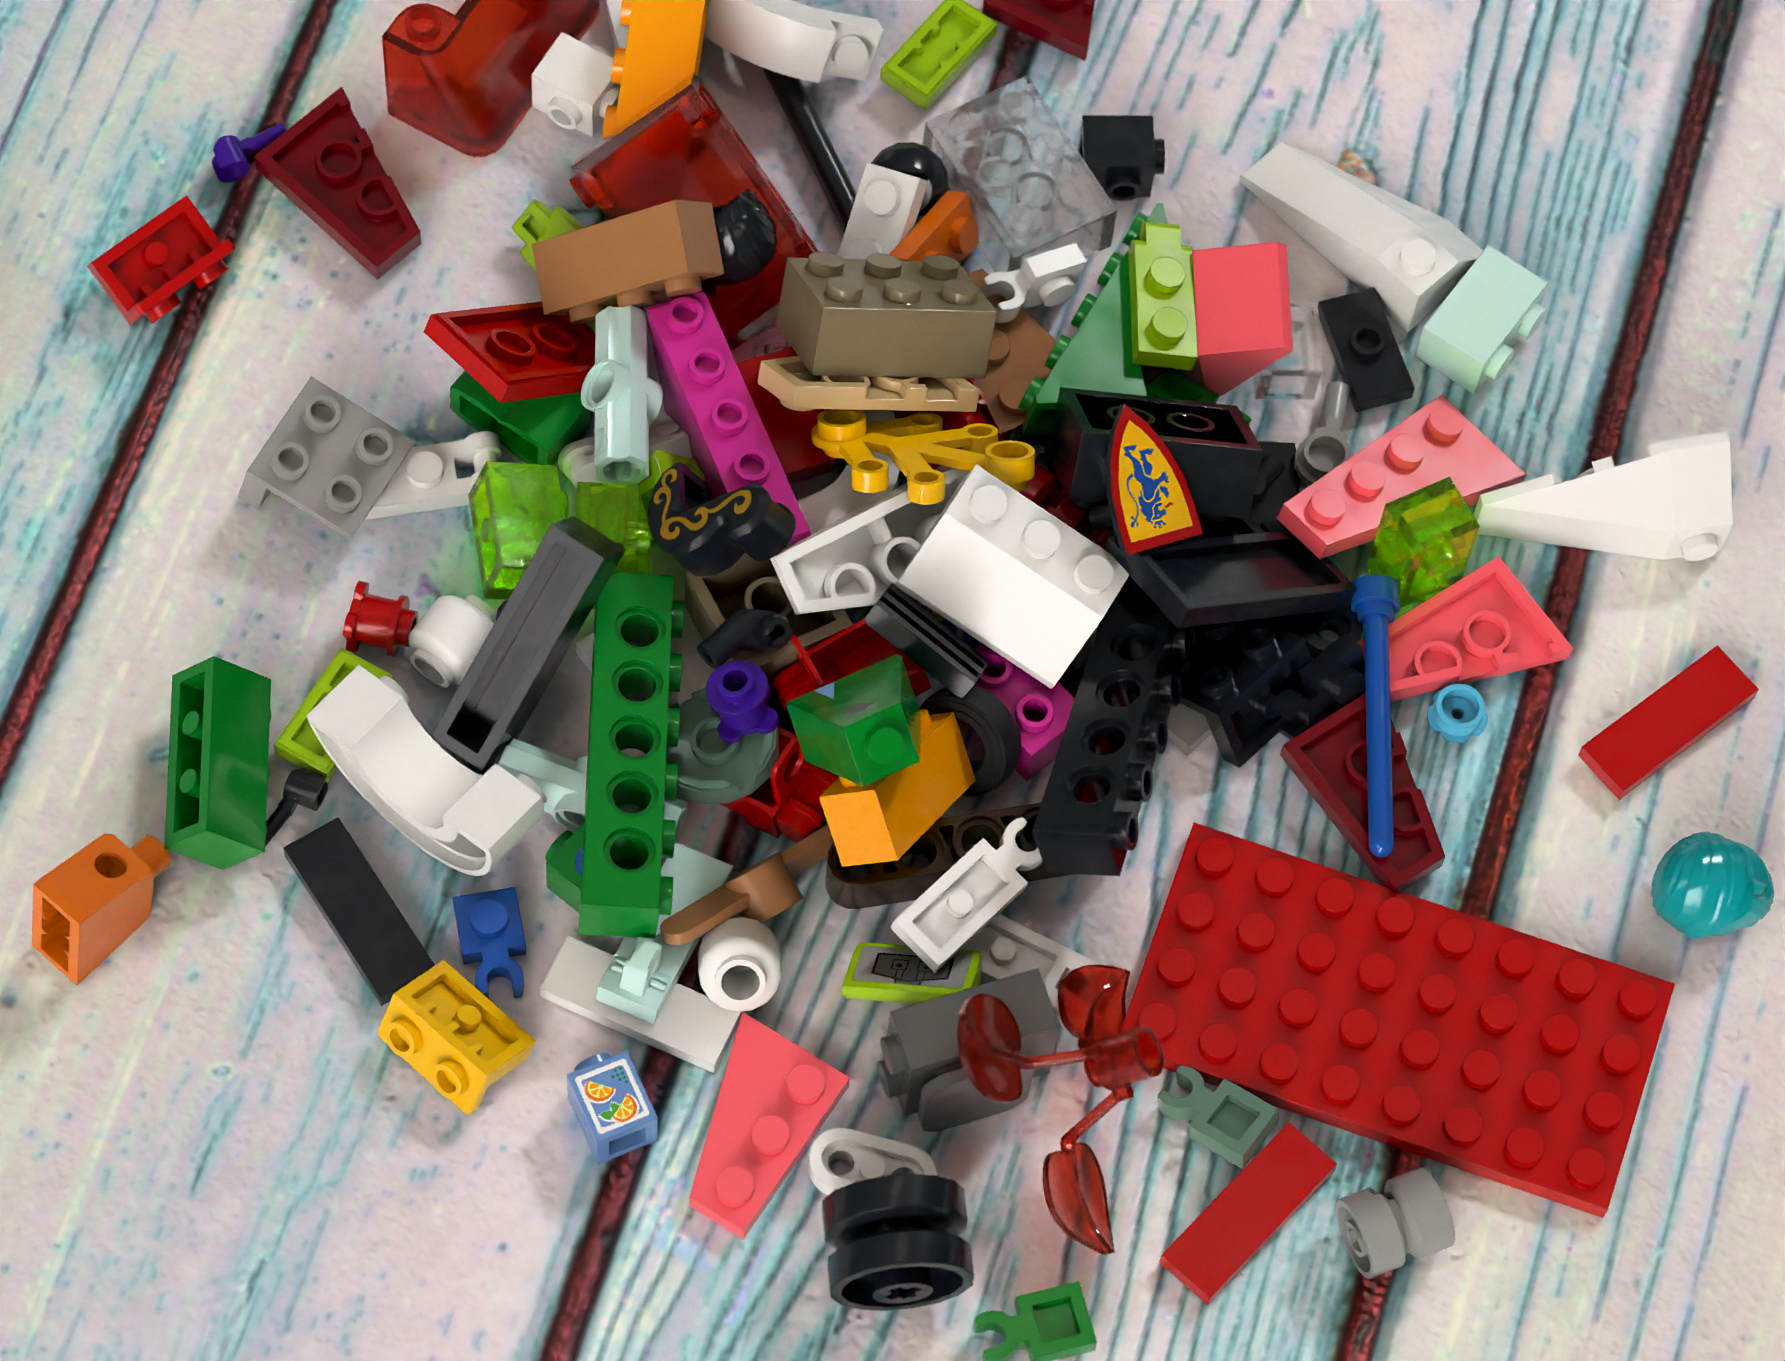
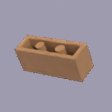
(628, 260)

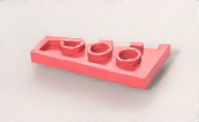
(1421, 450)

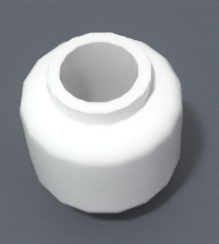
(450, 638)
(740, 964)

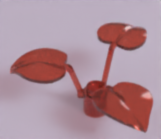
(1093, 1011)

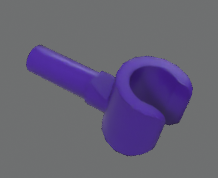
(230, 153)

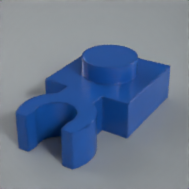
(490, 934)

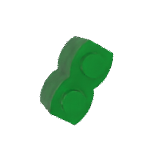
(528, 428)

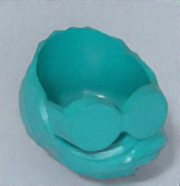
(1711, 886)

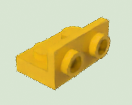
(453, 1035)

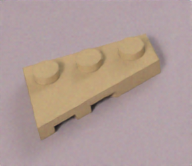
(801, 391)

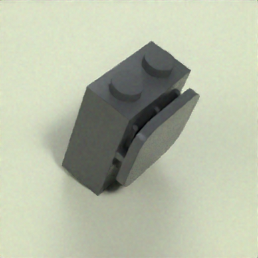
(924, 1057)

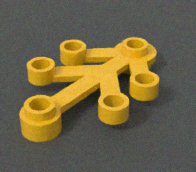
(850, 437)

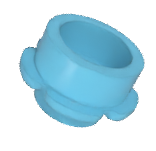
(1462, 699)

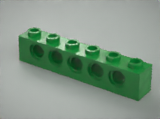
(611, 897)

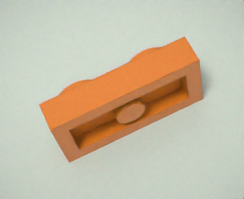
(943, 231)

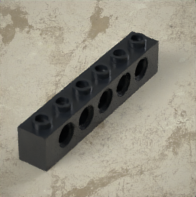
(1113, 738)

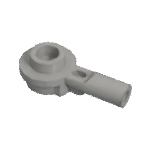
(1329, 443)

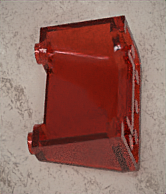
(472, 70)
(693, 153)

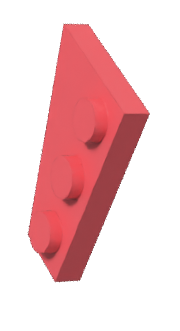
(1470, 634)
(761, 1124)

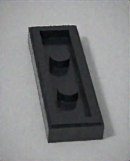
(358, 909)

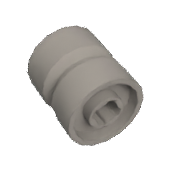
(1402, 1220)

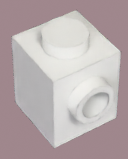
(575, 84)

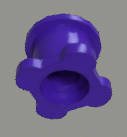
(740, 697)

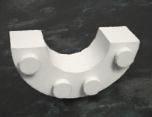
(418, 783)

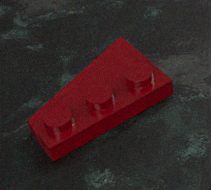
(339, 183)
(1333, 769)

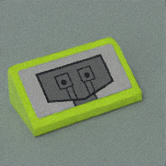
(900, 976)

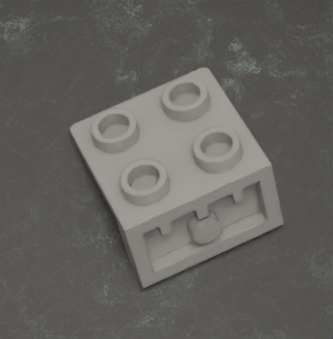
(327, 459)

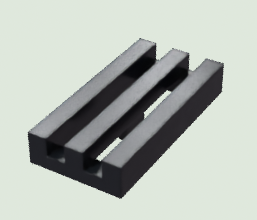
(926, 641)

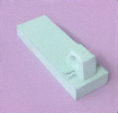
(649, 968)

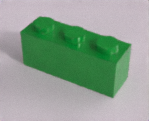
(218, 763)

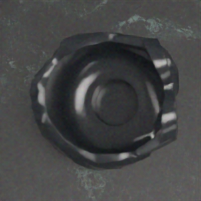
(745, 240)

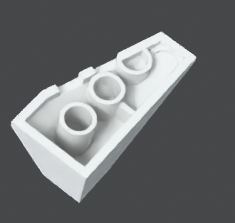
(1365, 231)
(1646, 508)
(860, 553)

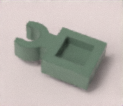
(1223, 1120)

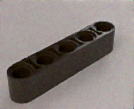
(943, 846)

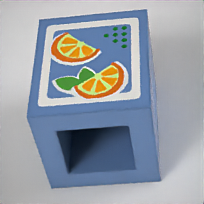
(611, 1105)

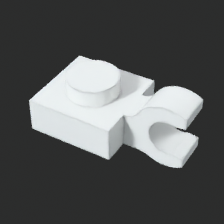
(1041, 280)

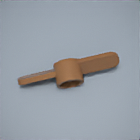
(754, 892)

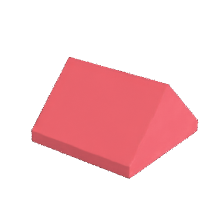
(1241, 311)

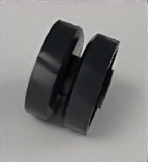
(897, 1242)

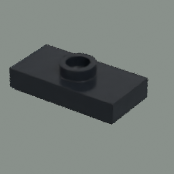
(1365, 349)

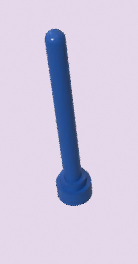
(1376, 606)

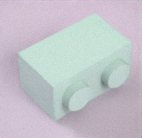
(1482, 320)

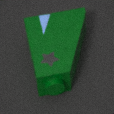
(860, 723)

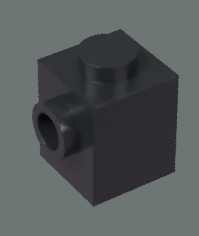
(1122, 153)

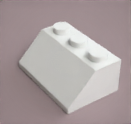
(1013, 576)

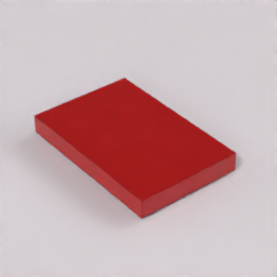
(516, 349)

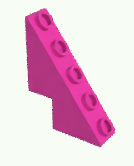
(713, 403)

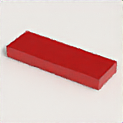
(1668, 722)
(1248, 1213)

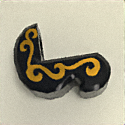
(716, 532)

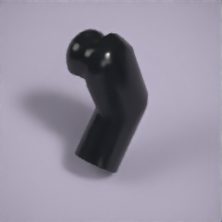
(745, 631)

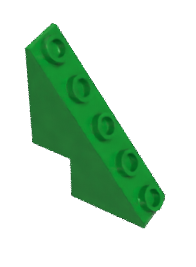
(1100, 349)

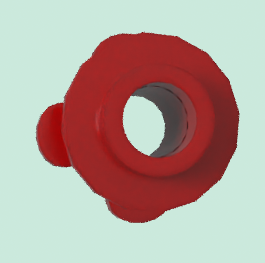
(378, 621)

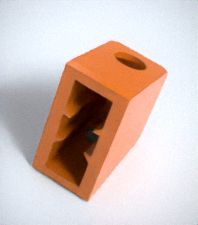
(95, 902)

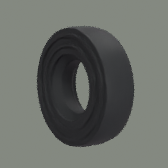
(994, 726)

